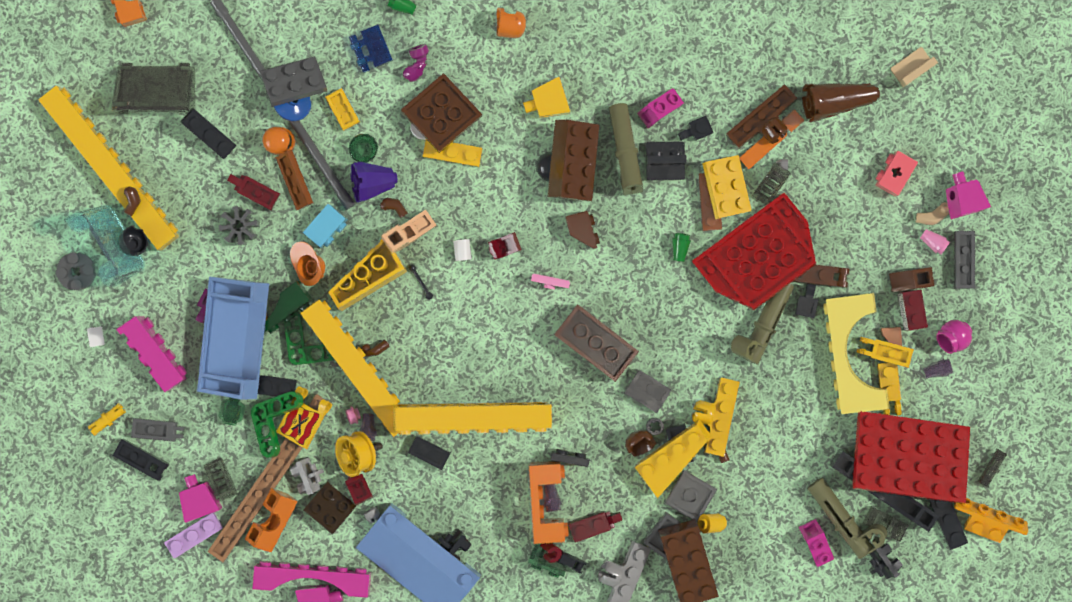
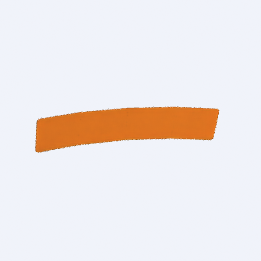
(763, 146)

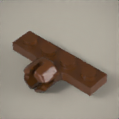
(764, 119)

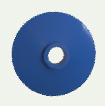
(294, 111)

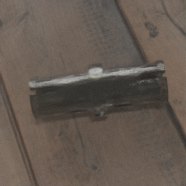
(992, 468)

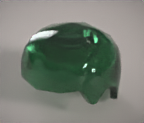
(363, 148)

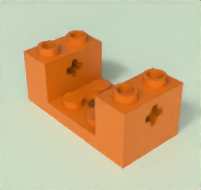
(545, 530)

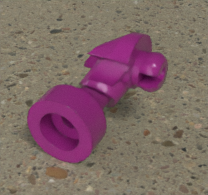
(414, 71)

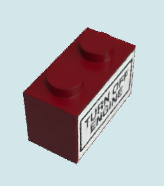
(912, 310)

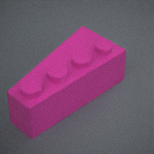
(153, 352)

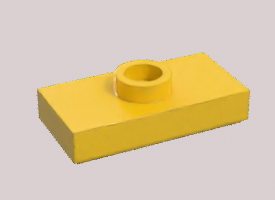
(342, 109)

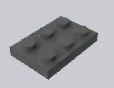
(293, 81)

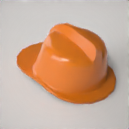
(306, 263)

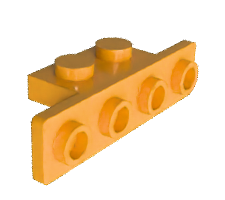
(990, 522)

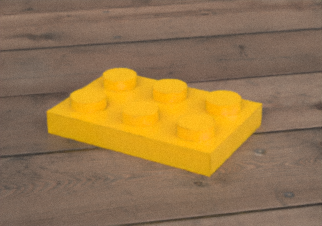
(726, 187)

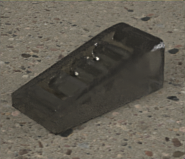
(776, 173)
(226, 477)

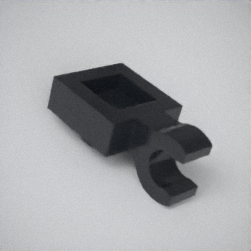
(698, 129)
(807, 304)

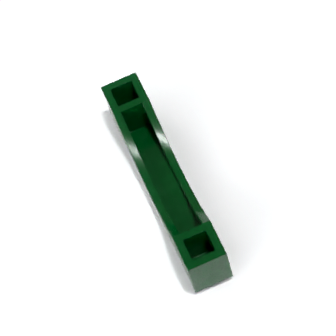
(289, 302)

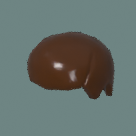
(639, 442)

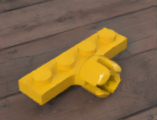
(718, 416)

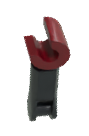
(555, 554)

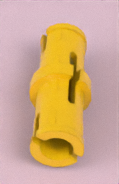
(106, 419)

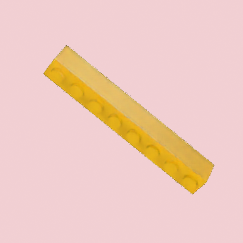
(352, 362)

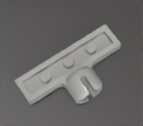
(626, 575)

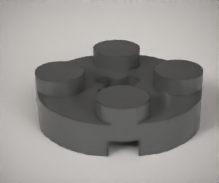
(76, 282)

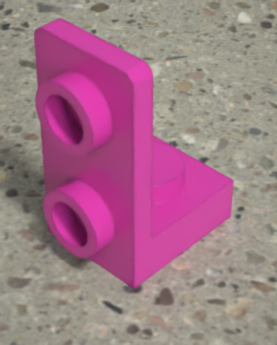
(660, 108)
(816, 542)

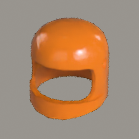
(510, 24)
(277, 140)

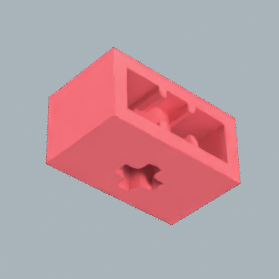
(905, 168)

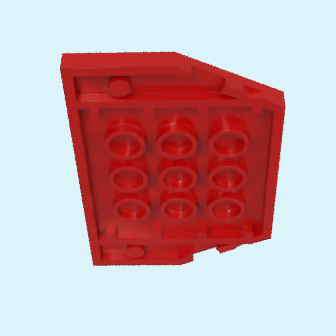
(760, 255)

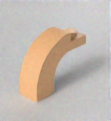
(404, 235)

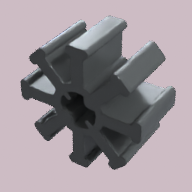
(235, 221)

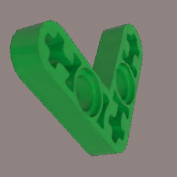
(305, 351)
(268, 415)

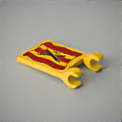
(304, 422)

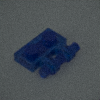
(376, 46)

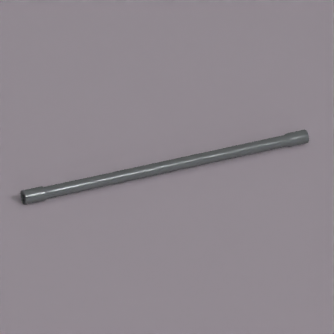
(342, 194)

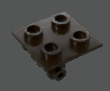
(329, 508)

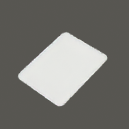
(95, 336)

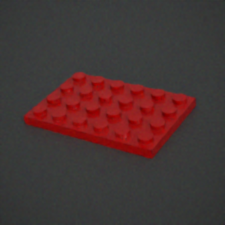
(911, 457)

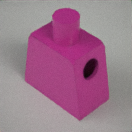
(965, 197)
(197, 499)
(318, 593)

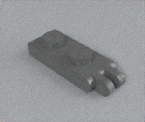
(156, 429)

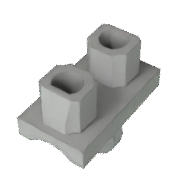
(309, 476)

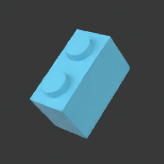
(325, 226)

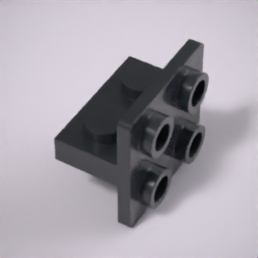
(665, 160)

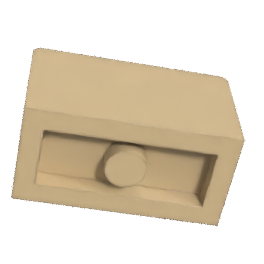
(913, 66)

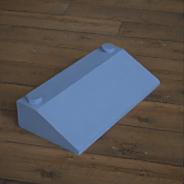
(233, 338)
(416, 559)

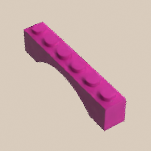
(351, 582)

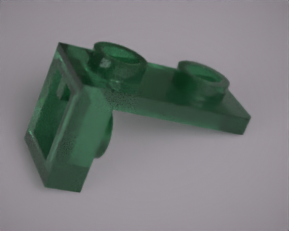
(538, 552)

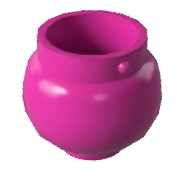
(954, 336)

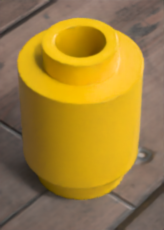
(712, 523)

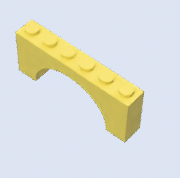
(853, 392)

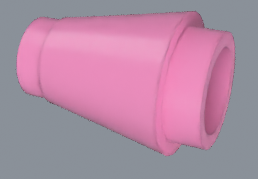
(935, 241)

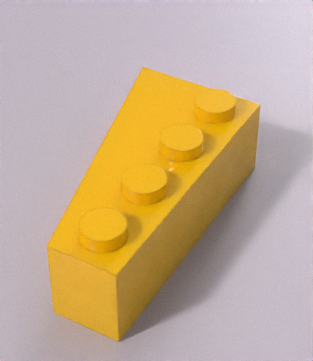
(670, 459)

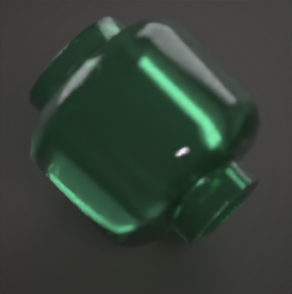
(231, 411)

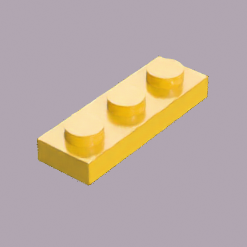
(455, 153)

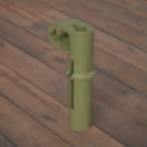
(626, 150)
(754, 348)
(845, 523)

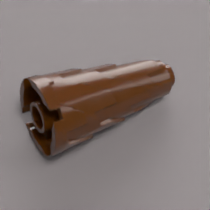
(836, 98)

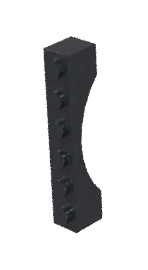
(903, 504)

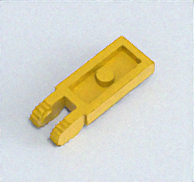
(887, 352)
(889, 379)

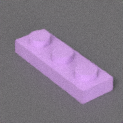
(193, 535)

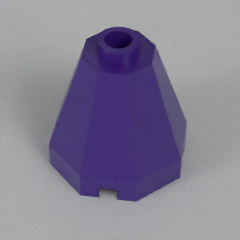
(371, 180)

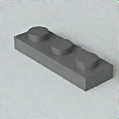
(964, 259)

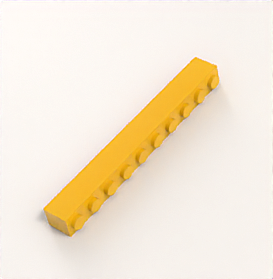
(107, 166)

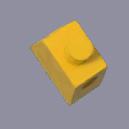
(548, 100)

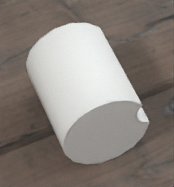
(462, 250)

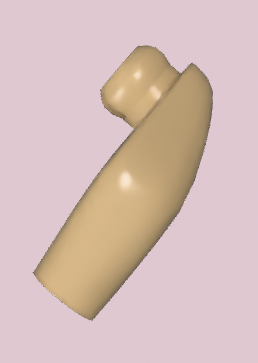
(933, 217)

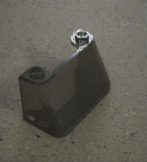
(154, 88)

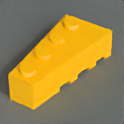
(367, 276)

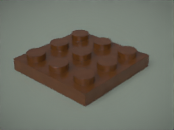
(441, 113)

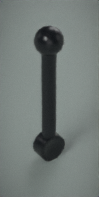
(429, 295)

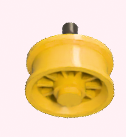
(356, 453)

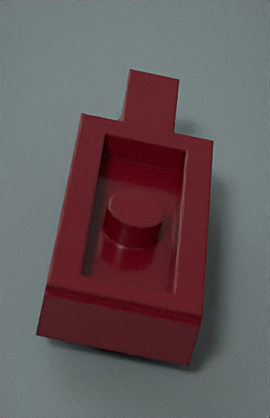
(255, 191)
(594, 525)

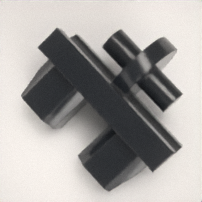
(454, 542)
(881, 563)

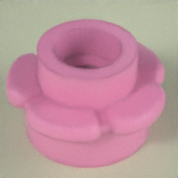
(353, 415)

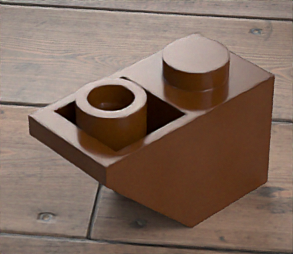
(581, 228)
(911, 279)

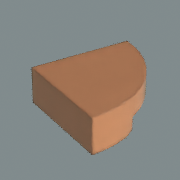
(892, 335)

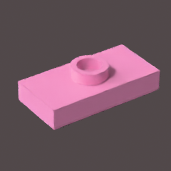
(550, 282)

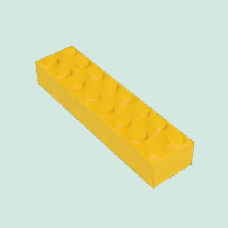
(472, 416)

